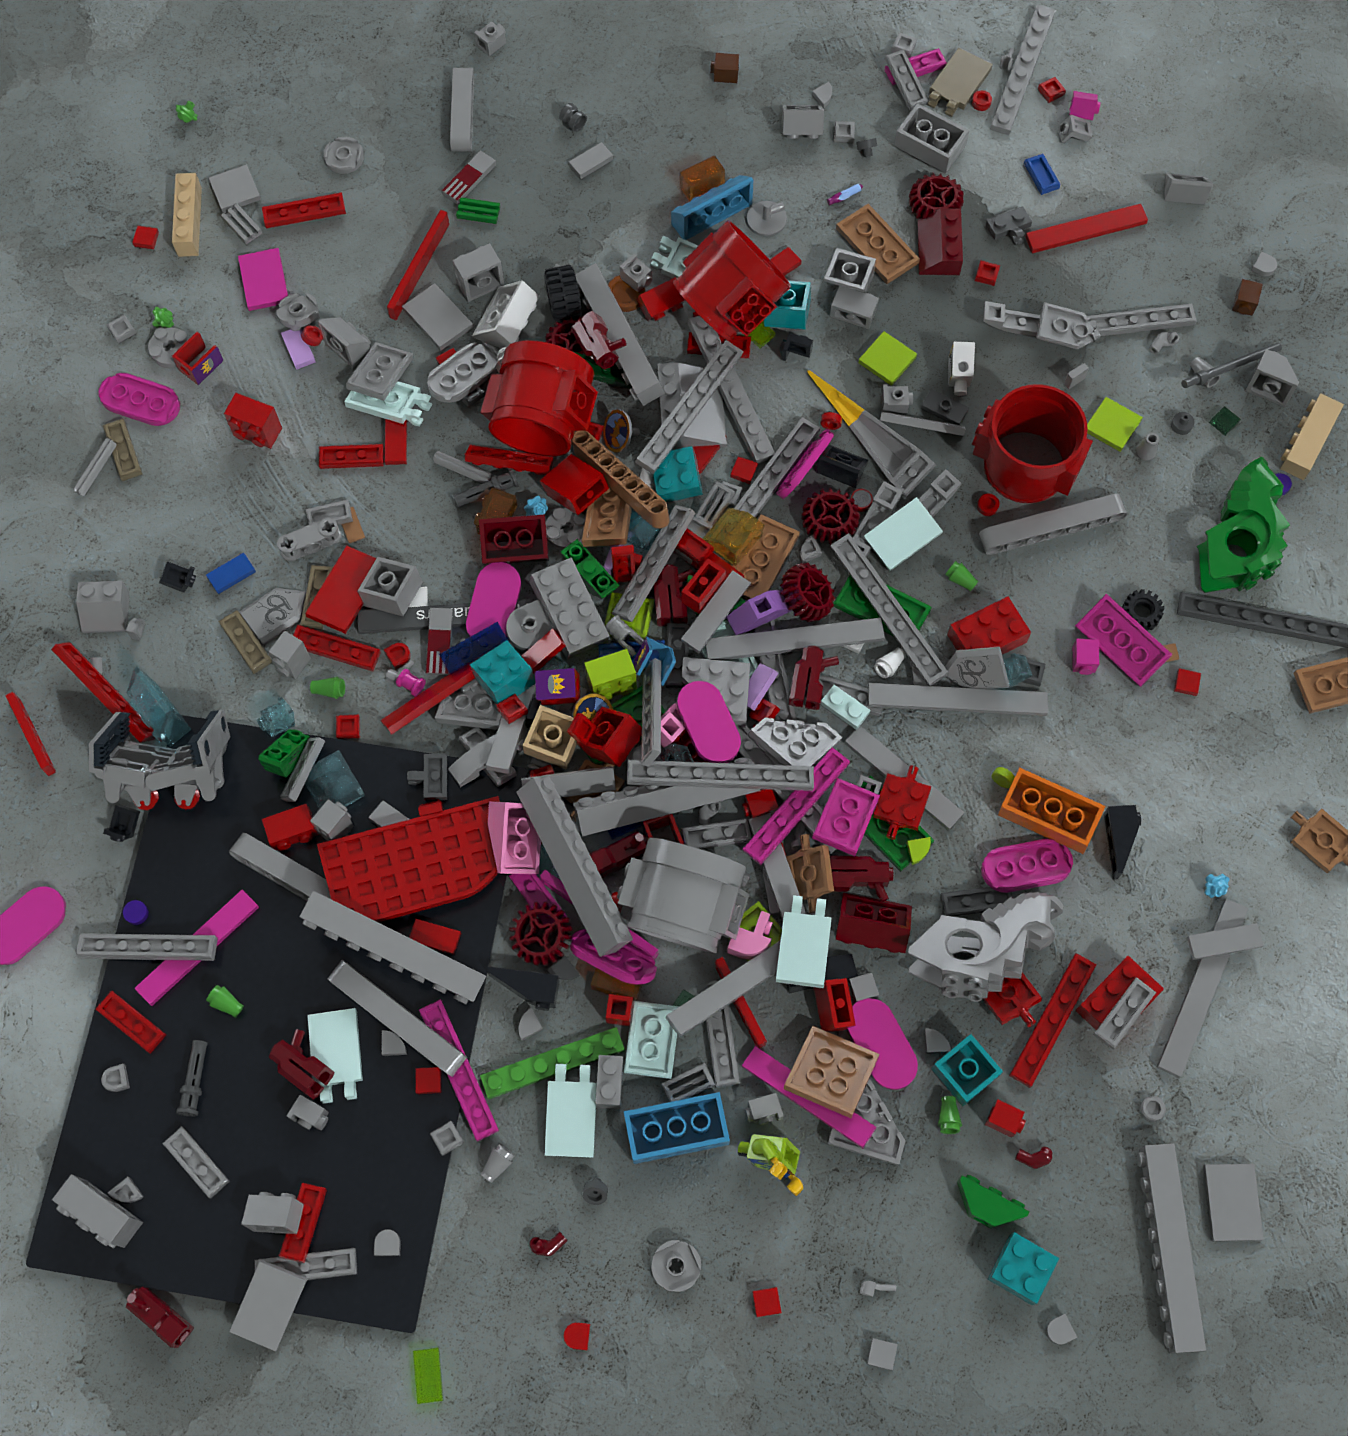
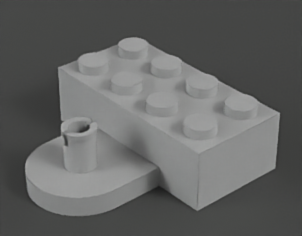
(560, 605)

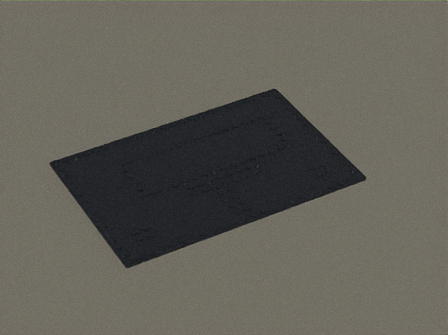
(373, 1149)

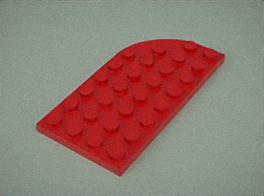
(412, 863)

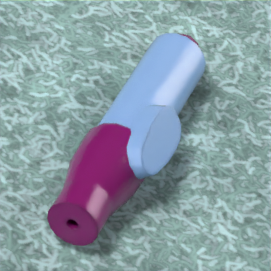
(840, 196)

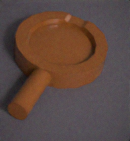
(625, 294)

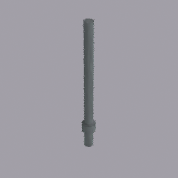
(1202, 376)

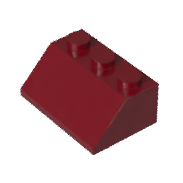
(940, 243)
(514, 539)
(874, 923)

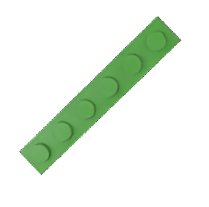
(543, 1065)

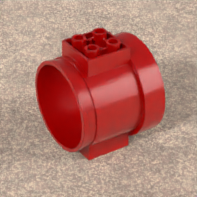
(731, 282)
(539, 398)
(1041, 412)

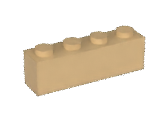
(186, 214)
(1312, 436)

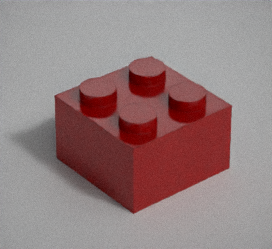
(253, 421)
(613, 736)

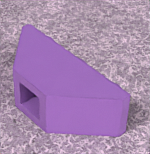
(758, 611)

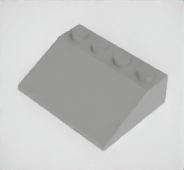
(709, 424)

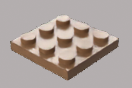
(831, 1072)

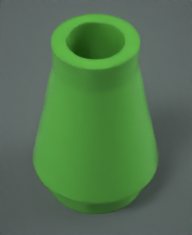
(960, 575)
(328, 687)
(224, 1001)
(949, 1116)

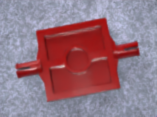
(902, 802)
(1013, 1000)

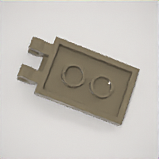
(959, 81)

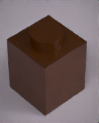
(725, 68)
(1247, 297)

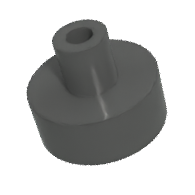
(866, 145)
(1182, 423)
(595, 1192)

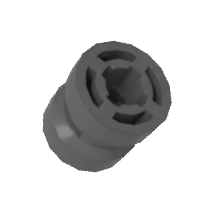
(571, 115)

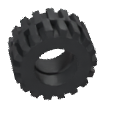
(562, 292)

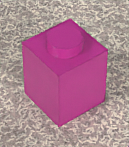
(1084, 105)
(1085, 656)

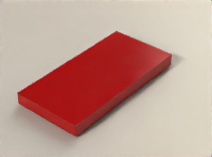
(338, 597)

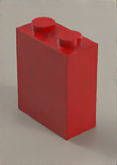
(574, 484)

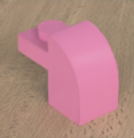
(671, 725)
(749, 943)

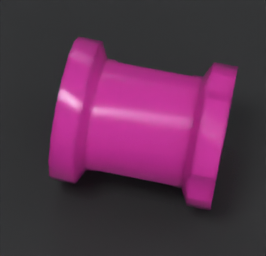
(410, 682)

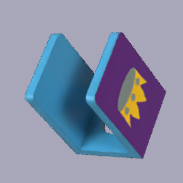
(666, 657)

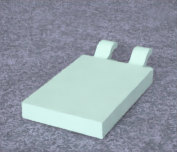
(679, 251)
(395, 407)
(804, 946)
(337, 1045)
(570, 1114)

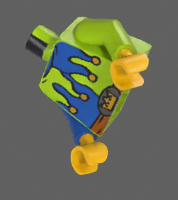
(775, 1155)

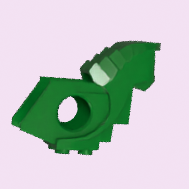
(1253, 524)

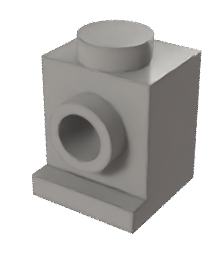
(490, 38)
(635, 273)
(896, 399)
(764, 1109)
(308, 1113)

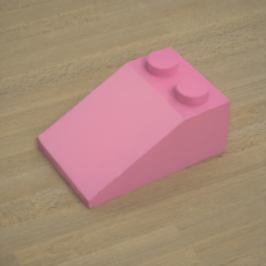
(513, 839)

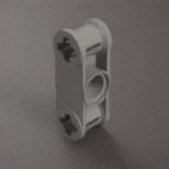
(309, 539)

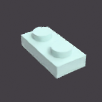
(845, 707)

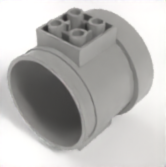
(684, 895)

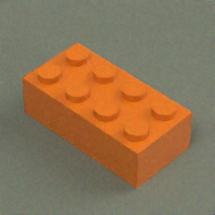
(1051, 810)

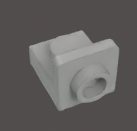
(1076, 128)

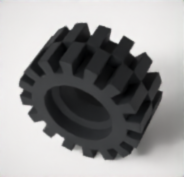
(1148, 601)

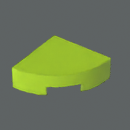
(918, 849)

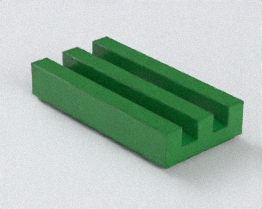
(479, 207)

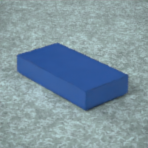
(1042, 174)
(230, 573)

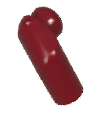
(1035, 1160)
(547, 1247)

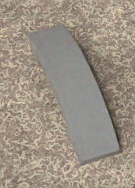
(1010, 320)
(940, 492)
(880, 510)
(475, 760)

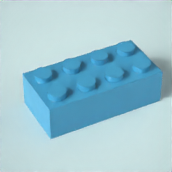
(676, 1128)

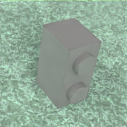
(854, 307)
(289, 655)
(332, 821)
(609, 1082)
(273, 1213)

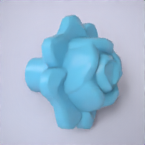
(536, 506)
(1216, 885)

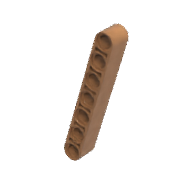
(621, 479)

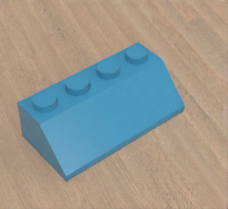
(713, 206)

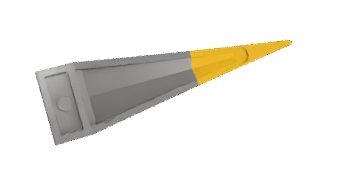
(896, 456)

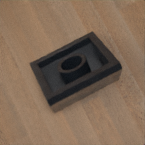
(841, 466)

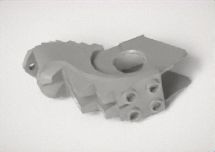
(997, 951)

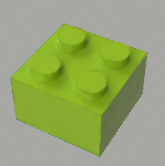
(611, 675)

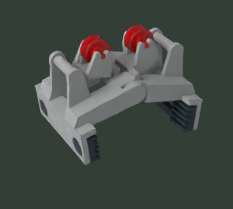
(146, 768)

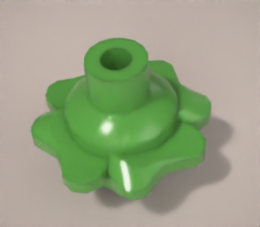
(186, 112)
(162, 318)

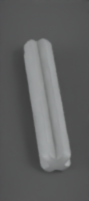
(94, 467)
(461, 467)

